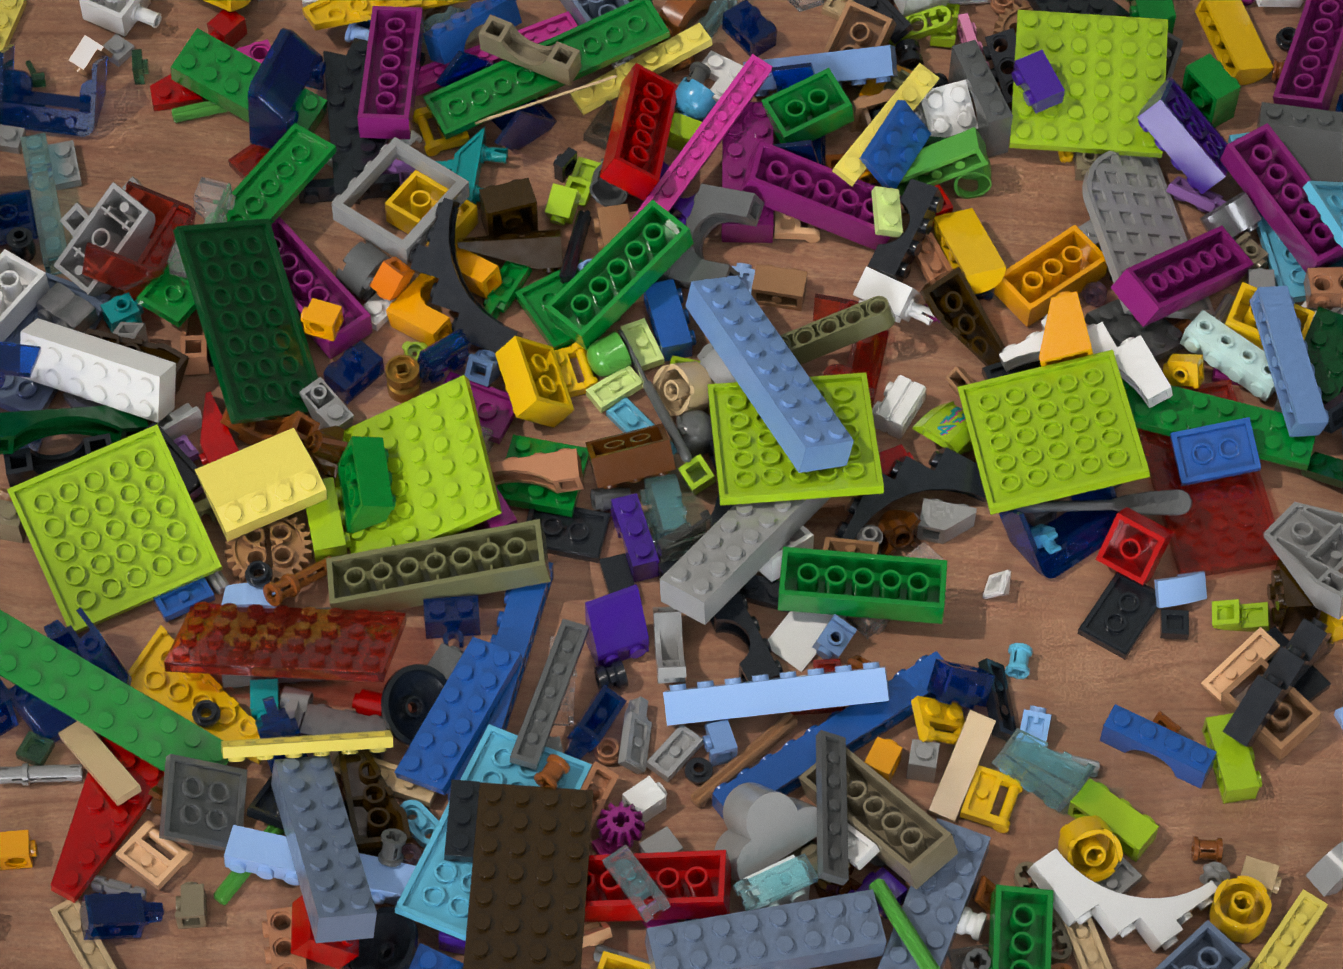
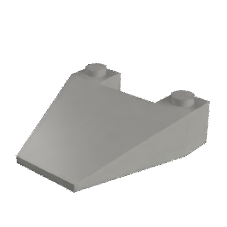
(1312, 550)

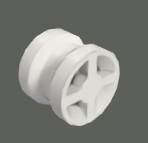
(971, 923)

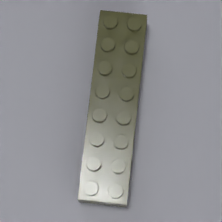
(440, 568)

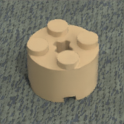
(683, 387)

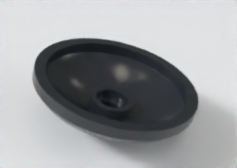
(410, 685)
(392, 944)

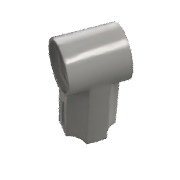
(296, 703)

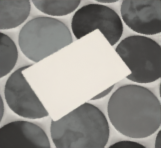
(797, 635)

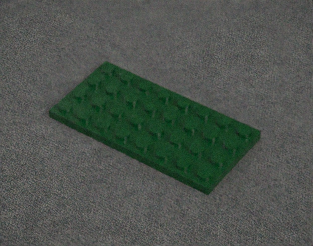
(247, 317)

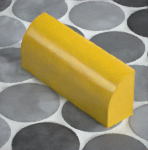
(1234, 39)
(970, 248)

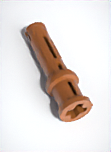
(295, 582)

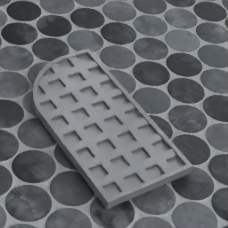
(1133, 216)

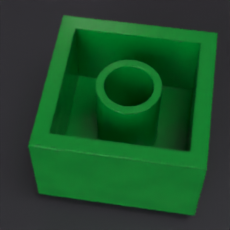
(1211, 89)

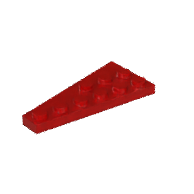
(101, 825)

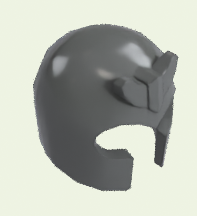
(604, 192)
(696, 431)

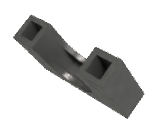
(992, 111)
(711, 208)

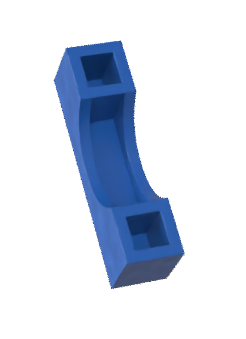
(449, 37)
(1133, 732)

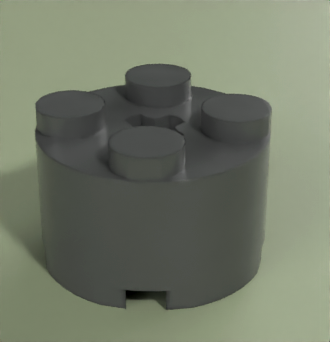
(360, 269)

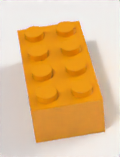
(1056, 267)

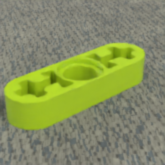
(927, 30)

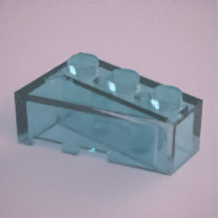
(664, 505)
(1041, 770)

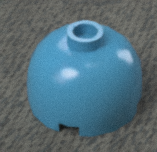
(694, 99)

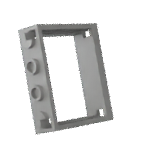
(374, 233)

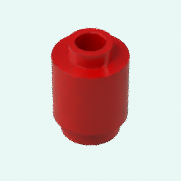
(367, 702)

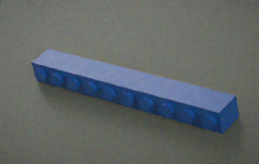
(516, 632)
(856, 723)

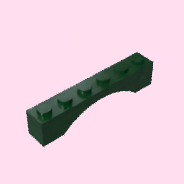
(27, 426)

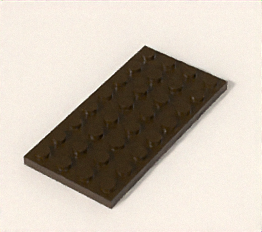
(528, 878)

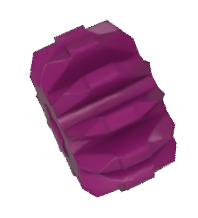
(620, 815)

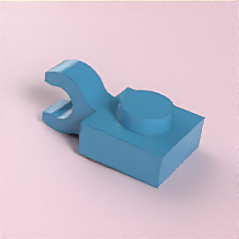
(1044, 537)

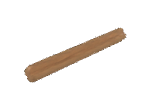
(745, 758)

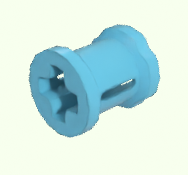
(1018, 660)

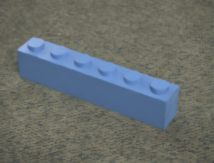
(846, 65)
(1289, 361)

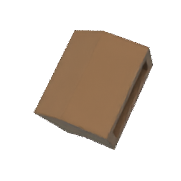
(957, 375)

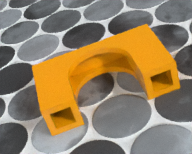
(416, 319)

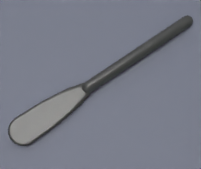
(658, 405)
(1146, 503)

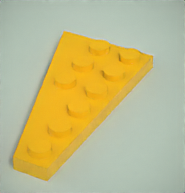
(336, 13)
(184, 690)

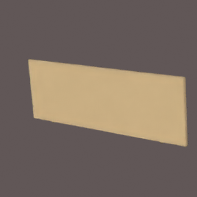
(545, 99)

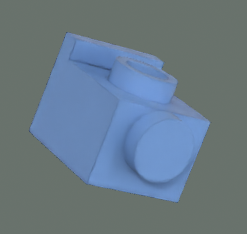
(484, 362)
(838, 629)
(719, 742)

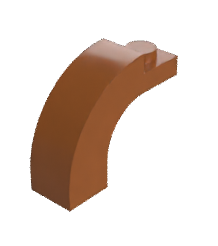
(678, 13)
(261, 430)

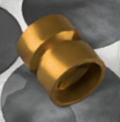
(403, 378)

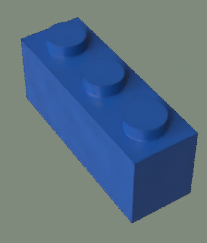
(669, 320)

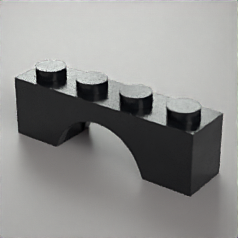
(922, 204)
(28, 464)
(736, 620)

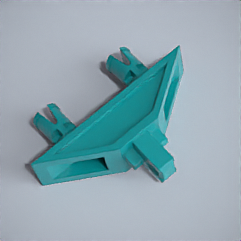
(469, 160)

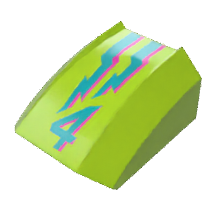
(946, 427)

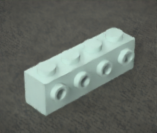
(1229, 354)

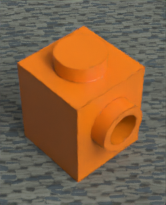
(392, 278)

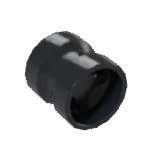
(908, 53)
(611, 676)

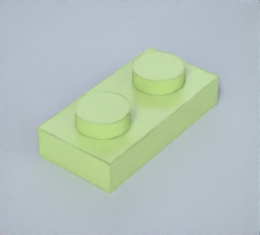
(887, 212)
(643, 344)
(614, 388)

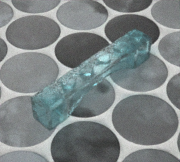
(44, 199)

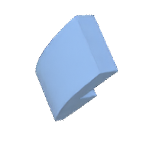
(1180, 589)
(245, 595)

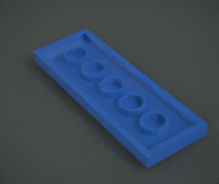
(458, 715)

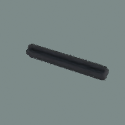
(575, 246)

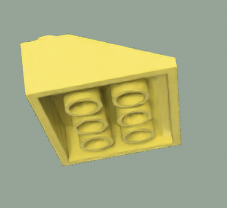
(261, 484)

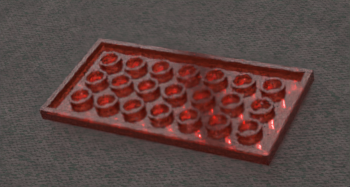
(1226, 514)
(286, 642)

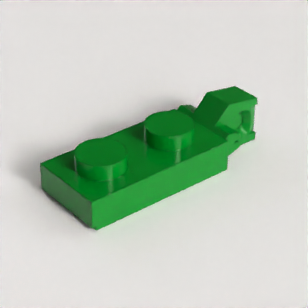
(513, 279)

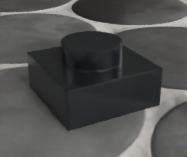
(564, 164)
(1174, 624)

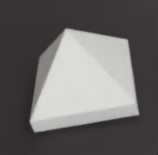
(997, 585)

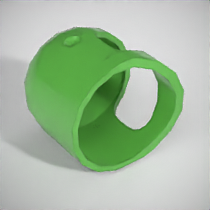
(982, 175)
(608, 355)

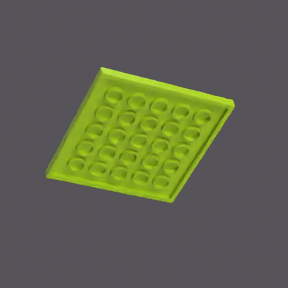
(1107, 76)
(1052, 432)
(435, 465)
(756, 468)
(114, 529)

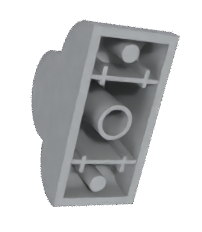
(114, 224)
(763, 827)

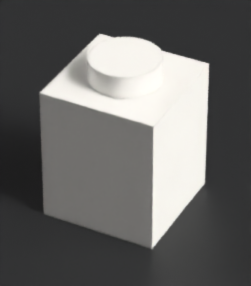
(646, 797)

